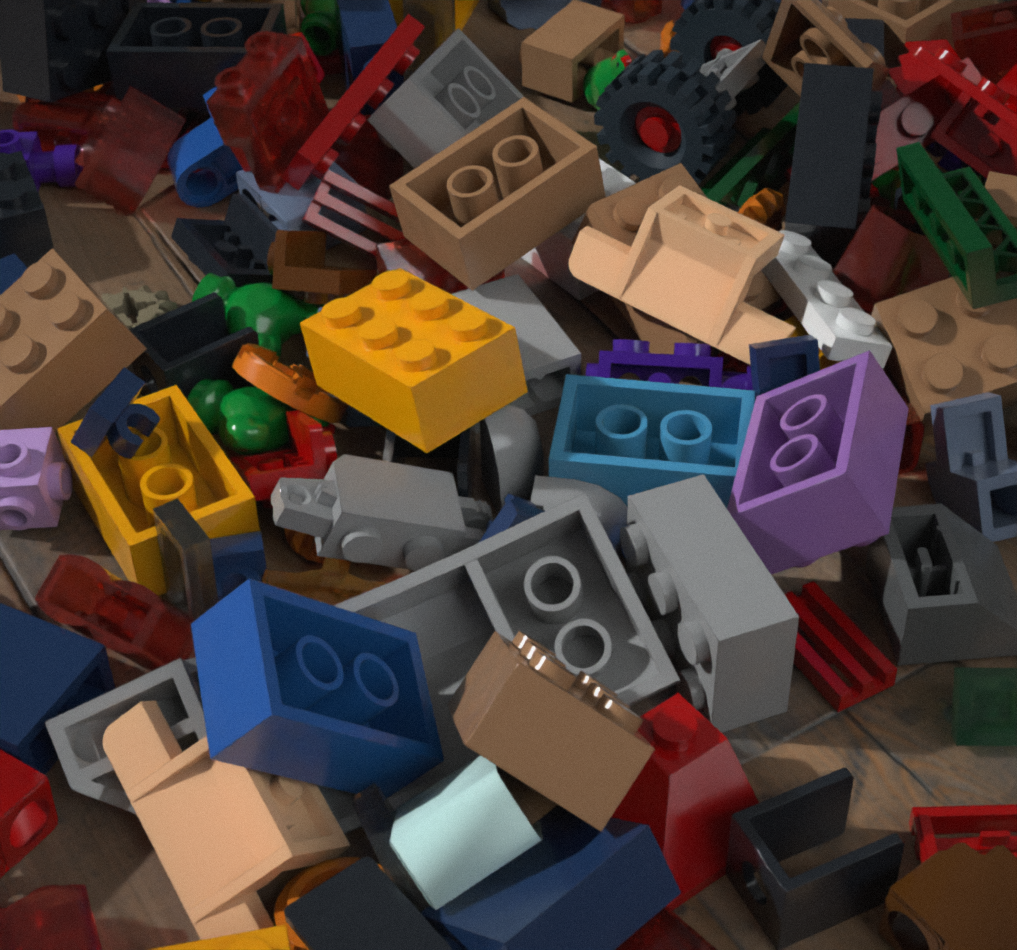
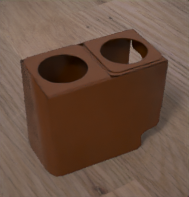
(955, 902)

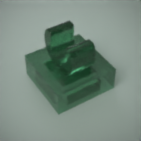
(984, 707)

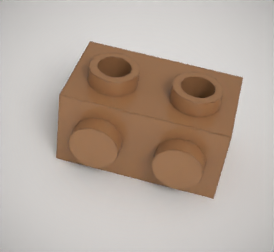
(567, 47)

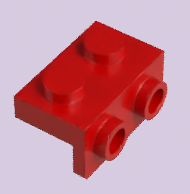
(307, 458)

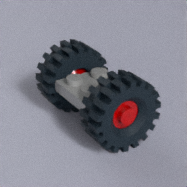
(687, 102)

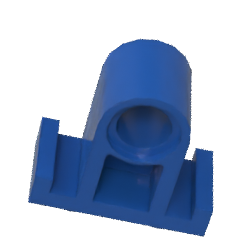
(203, 150)

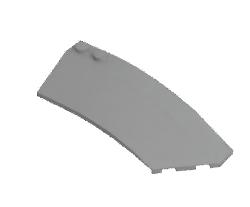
(541, 577)

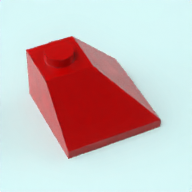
(687, 794)

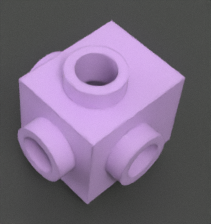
(32, 478)

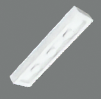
(823, 303)

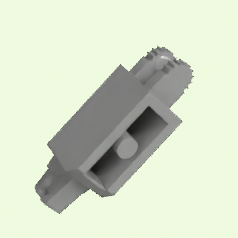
(381, 513)

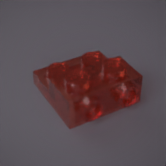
(268, 105)

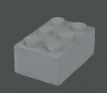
(443, 101)
(710, 603)

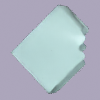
(460, 831)

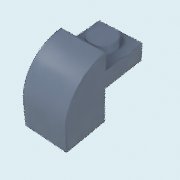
(973, 465)

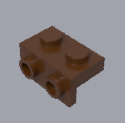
(298, 264)

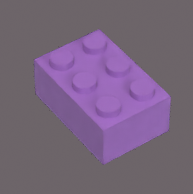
(820, 464)

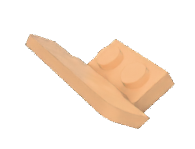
(688, 270)
(217, 823)

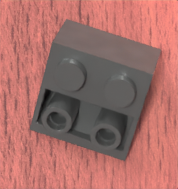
(941, 588)

